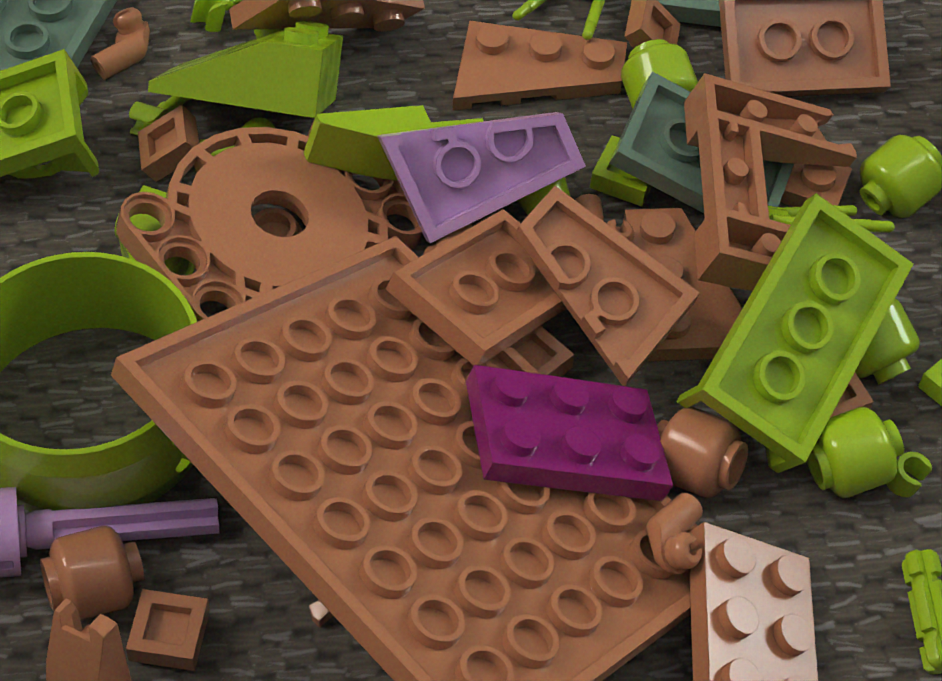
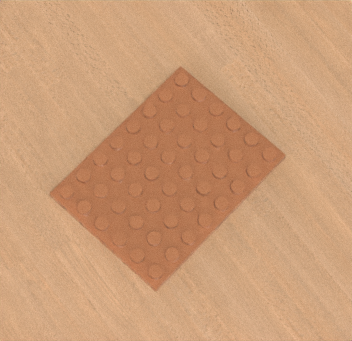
(362, 469)

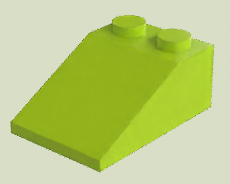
(279, 72)

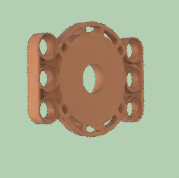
(215, 225)

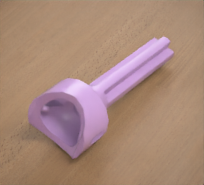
(131, 522)

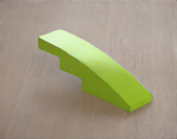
(351, 140)

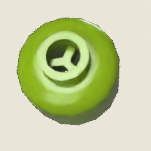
(657, 57)
(901, 176)
(890, 346)
(855, 453)

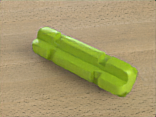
(925, 599)

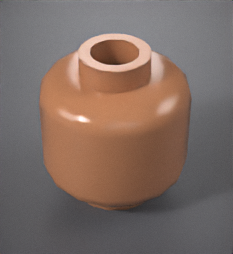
(702, 451)
(92, 571)

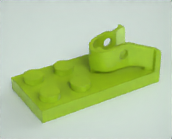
(43, 118)
(802, 332)

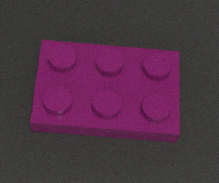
(567, 434)

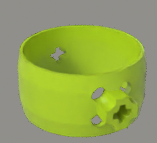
(78, 294)

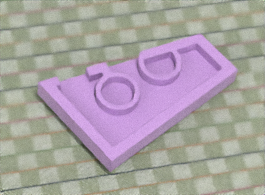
(478, 167)

